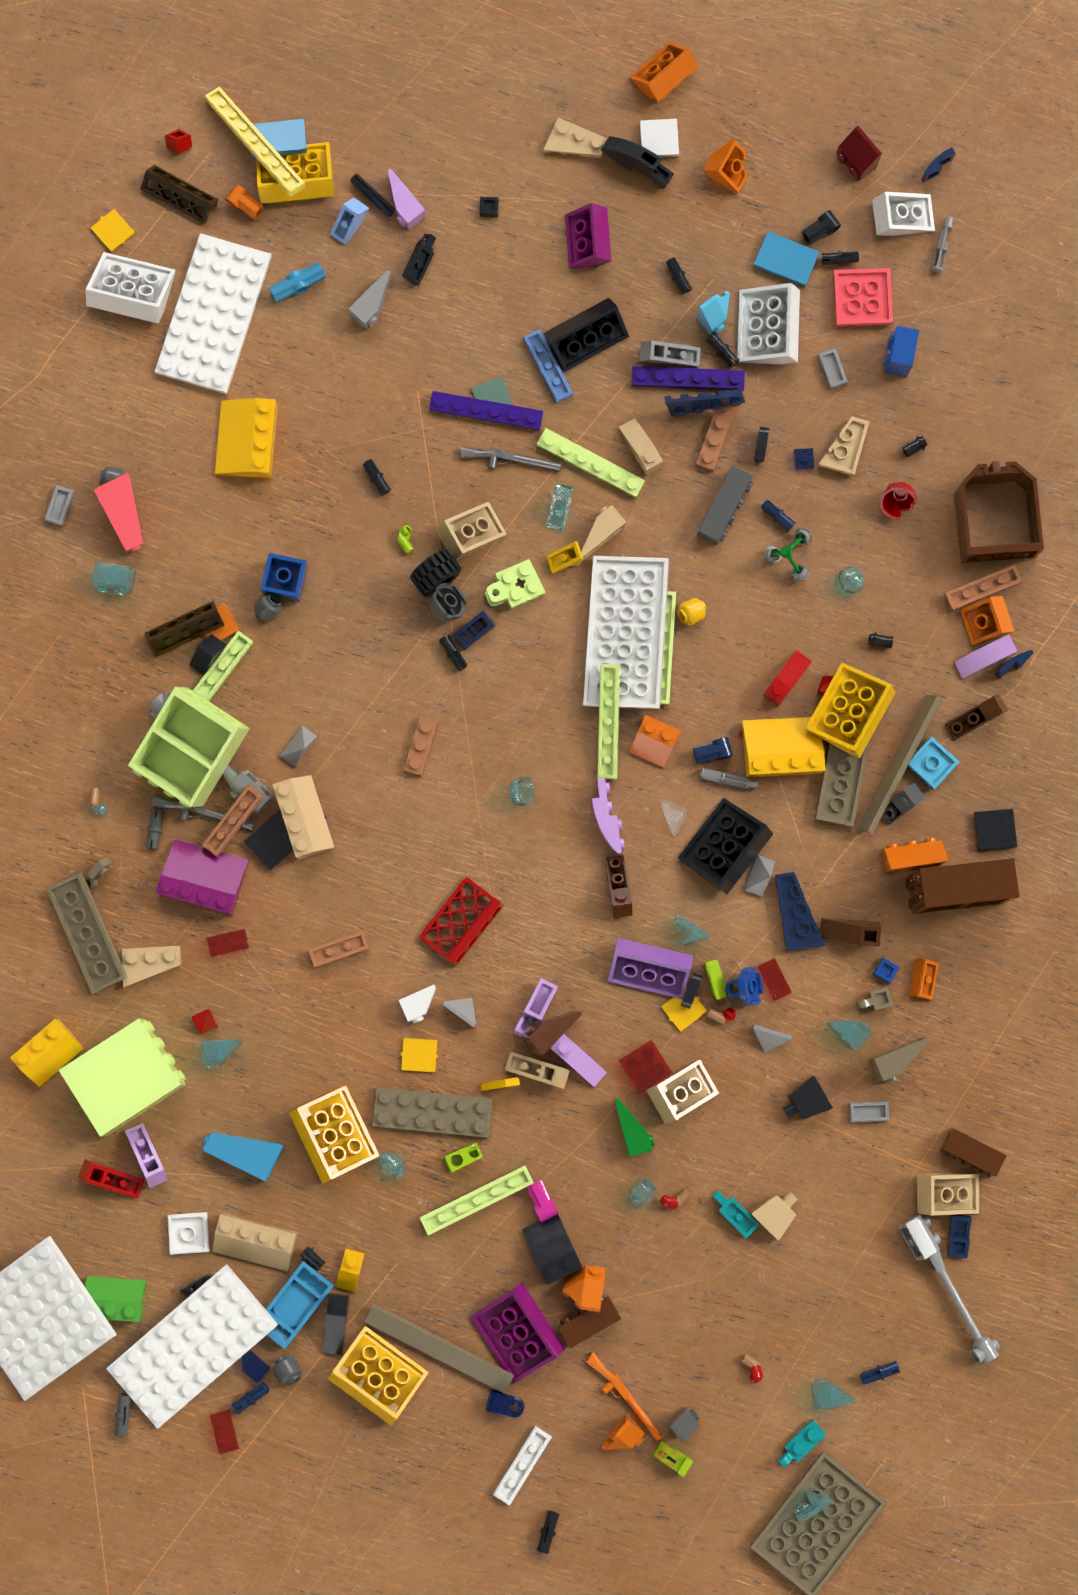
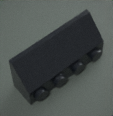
(586, 334)

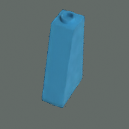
(247, 1154)

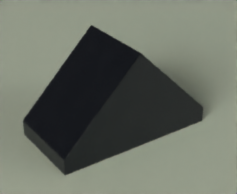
(207, 653)

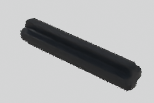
(372, 195)

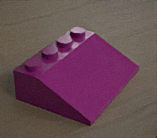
(202, 878)
(518, 1333)

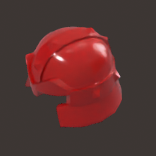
(897, 498)

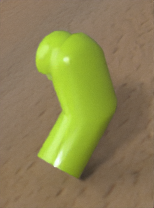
(403, 539)

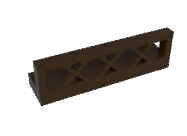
(179, 187)
(184, 629)

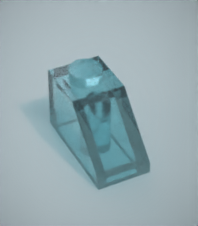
(560, 506)
(851, 1031)
(218, 1051)
(829, 1395)

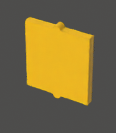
(112, 230)
(682, 1016)
(419, 1055)

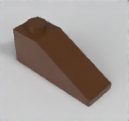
(545, 1033)

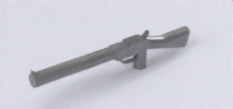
(494, 454)
(160, 802)

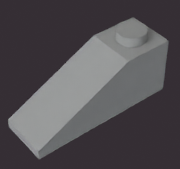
(369, 305)
(669, 353)

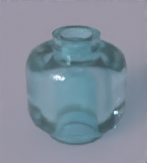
(392, 1165)
(642, 1192)

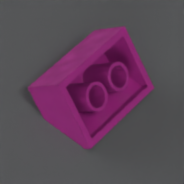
(588, 236)

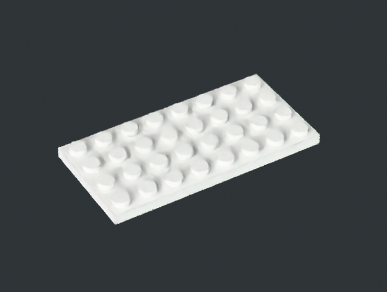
(213, 313)
(627, 628)
(192, 1346)

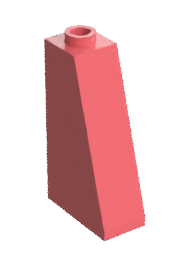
(120, 506)

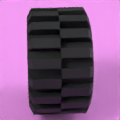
(434, 571)

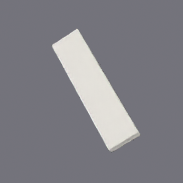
(522, 1465)

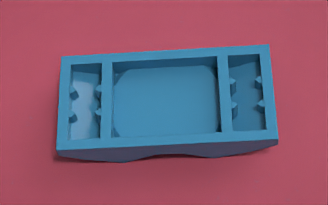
(297, 1303)

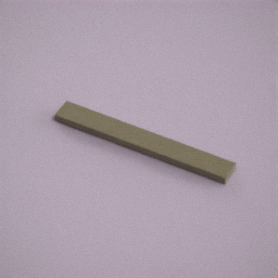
(899, 764)
(439, 1348)

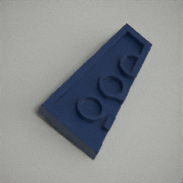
(704, 401)
(796, 917)

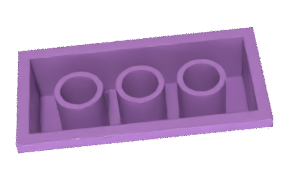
(650, 968)

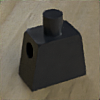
(807, 1100)

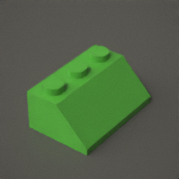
(118, 1297)

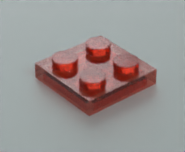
(645, 1066)

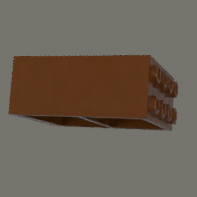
(962, 886)

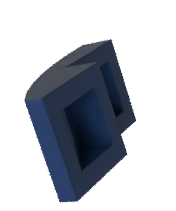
(936, 165)
(1017, 661)
(959, 1236)

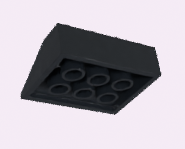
(725, 845)

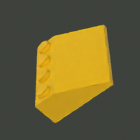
(311, 167)
(246, 437)
(851, 709)
(781, 748)
(334, 1134)
(378, 1375)

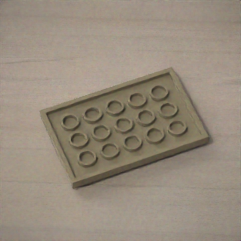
(817, 1546)

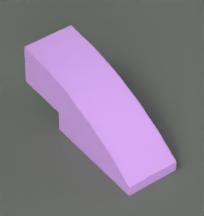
(985, 656)
(536, 1006)

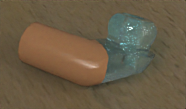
(95, 804)

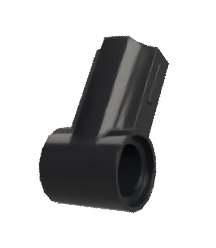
(825, 225)

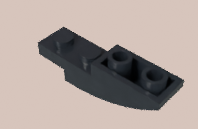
(635, 156)

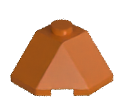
(727, 166)
(585, 1287)
(624, 1436)

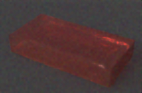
(228, 942)
(774, 979)
(224, 1431)

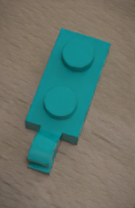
(736, 1214)
(802, 1443)

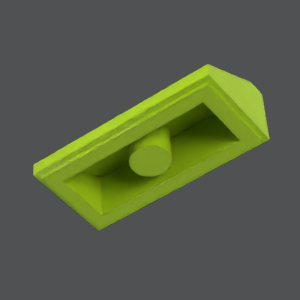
(715, 979)

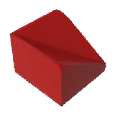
(178, 141)
(825, 681)
(205, 1021)

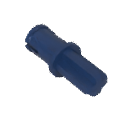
(778, 515)
(880, 1372)
(250, 1397)

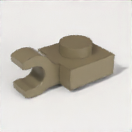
(98, 870)
(878, 999)

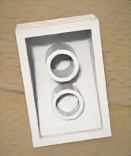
(902, 213)

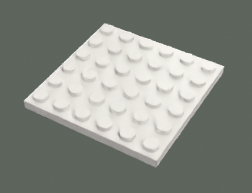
(46, 1319)

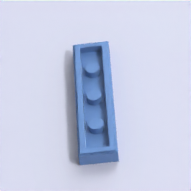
(548, 366)

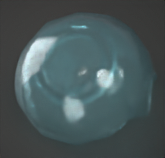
(849, 581)
(521, 791)

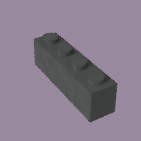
(723, 508)

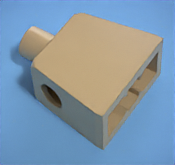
(776, 1214)

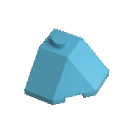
(713, 313)

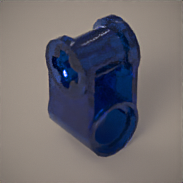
(500, 1404)

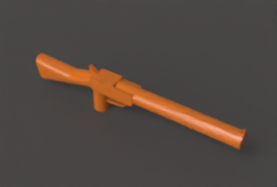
(614, 1382)

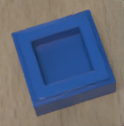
(886, 970)

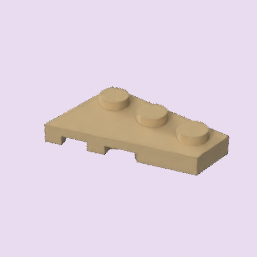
(573, 139)
(847, 447)
(148, 962)

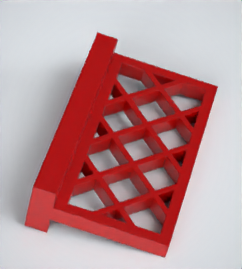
(476, 927)

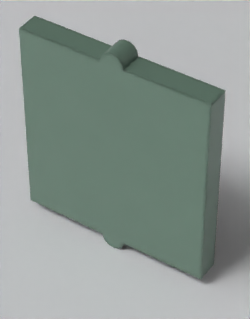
(493, 391)

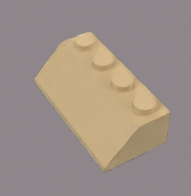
(303, 816)
(254, 1242)

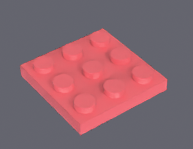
(863, 297)

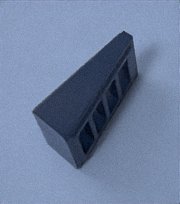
(485, 630)

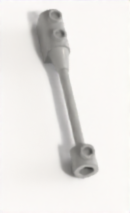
(236, 780)
(925, 1246)

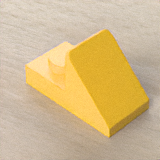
(565, 557)
(350, 1270)

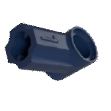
(718, 749)

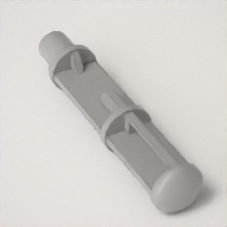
(943, 244)
(726, 778)

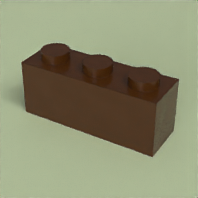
(972, 1153)
(588, 1323)

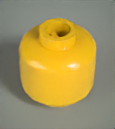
(692, 611)

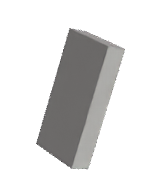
(832, 369)
(59, 505)
(869, 1111)

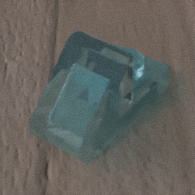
(695, 933)
(817, 1503)

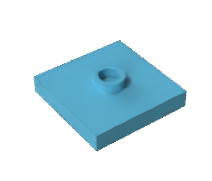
(932, 763)

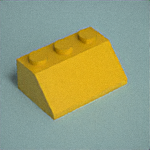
(47, 1052)

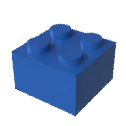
(901, 351)
(284, 577)

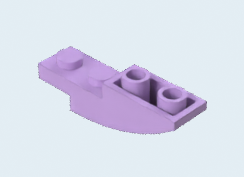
(608, 825)

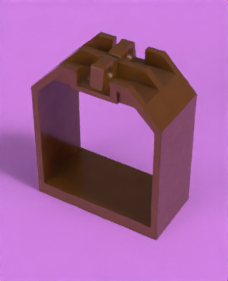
(995, 474)

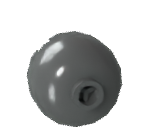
(447, 603)

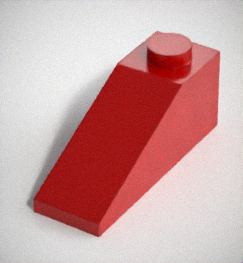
(787, 678)
(110, 1178)

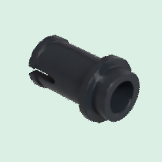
(914, 446)
(880, 640)
(311, 1257)

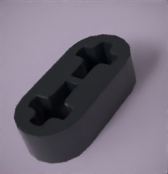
(761, 444)
(691, 990)

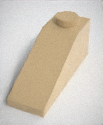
(641, 446)
(605, 527)
(537, 1070)

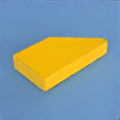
(500, 1084)

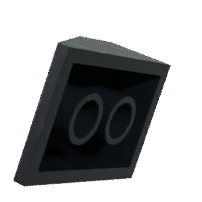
(552, 1249)

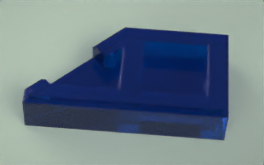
(254, 1366)

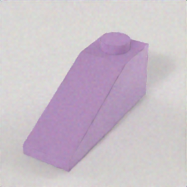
(407, 207)
(578, 1060)
(146, 1155)

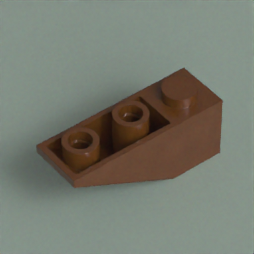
(976, 717)
(618, 886)
(851, 931)

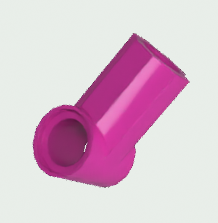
(543, 1203)

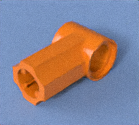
(240, 199)

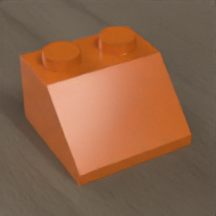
(987, 620)
(654, 741)

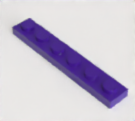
(688, 378)
(486, 410)

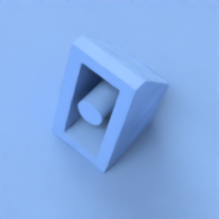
(349, 220)

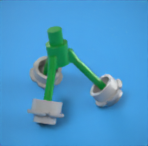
(774, 554)

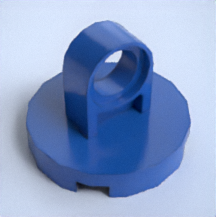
(749, 986)

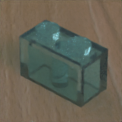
(113, 578)

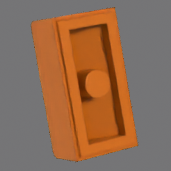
(923, 978)

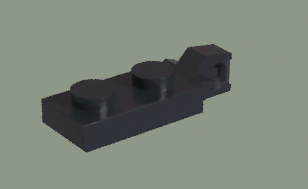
(419, 260)

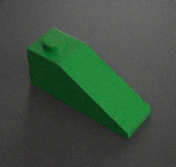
(634, 1133)

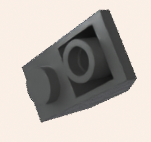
(903, 803)

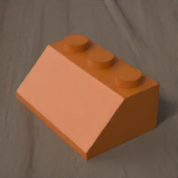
(664, 71)
(914, 855)

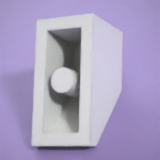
(417, 1004)

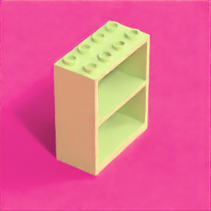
(188, 747)
(123, 1077)

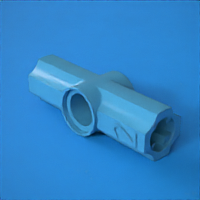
(297, 282)

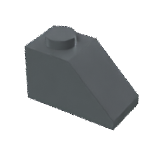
(684, 1423)

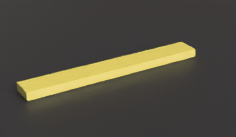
(255, 141)

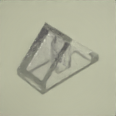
(673, 815)

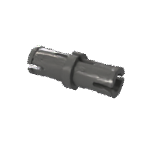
(155, 829)
(122, 1415)

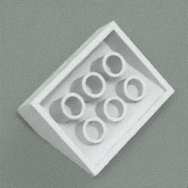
(130, 287)
(768, 324)

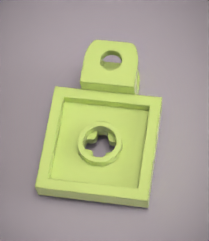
(506, 589)

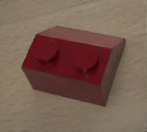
(858, 153)

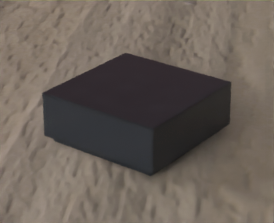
(489, 206)

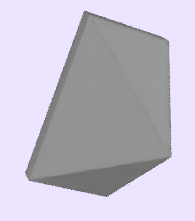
(298, 746)
(759, 875)
(462, 1008)
(769, 1038)

